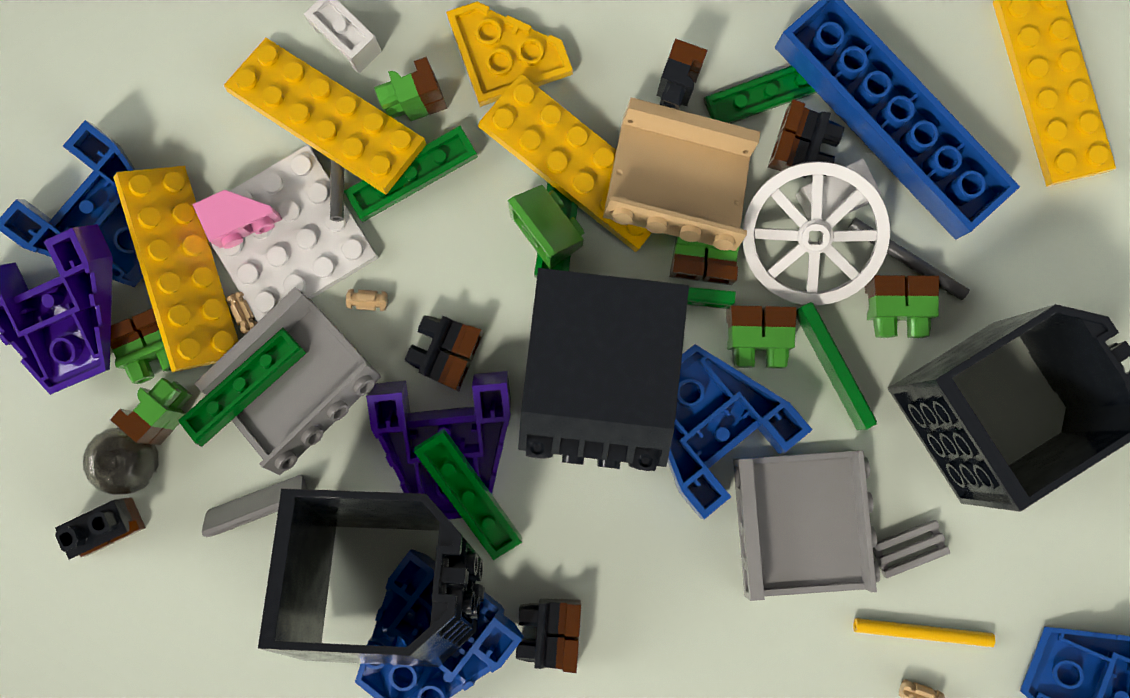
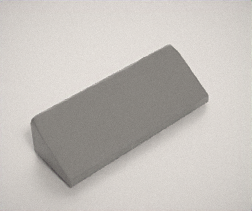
(247, 507)

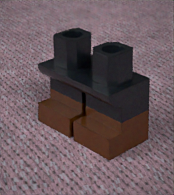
(680, 74)
(802, 136)
(448, 336)
(99, 528)
(556, 634)

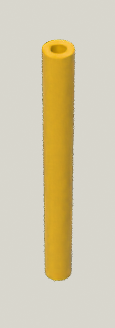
(924, 632)

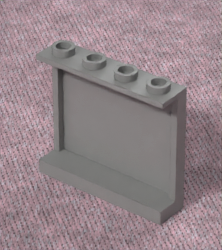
(308, 395)
(805, 524)

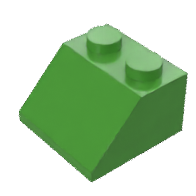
(546, 225)

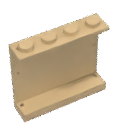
(680, 174)

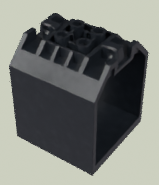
(1077, 365)
(603, 369)
(302, 570)

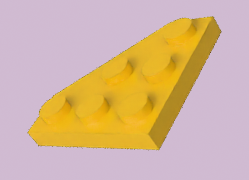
(502, 48)

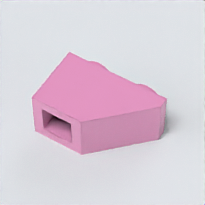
(232, 217)

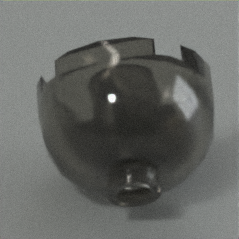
(118, 463)

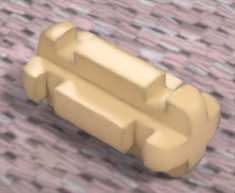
(366, 300)
(241, 312)
(915, 690)

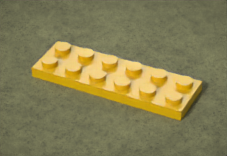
(1054, 89)
(325, 115)
(558, 151)
(176, 266)

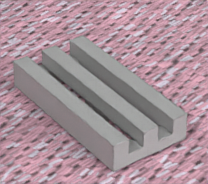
(936, 539)

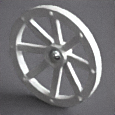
(816, 223)

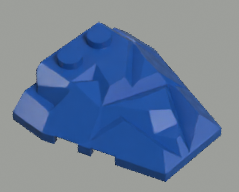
(408, 614)

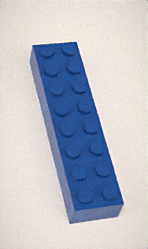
(896, 116)

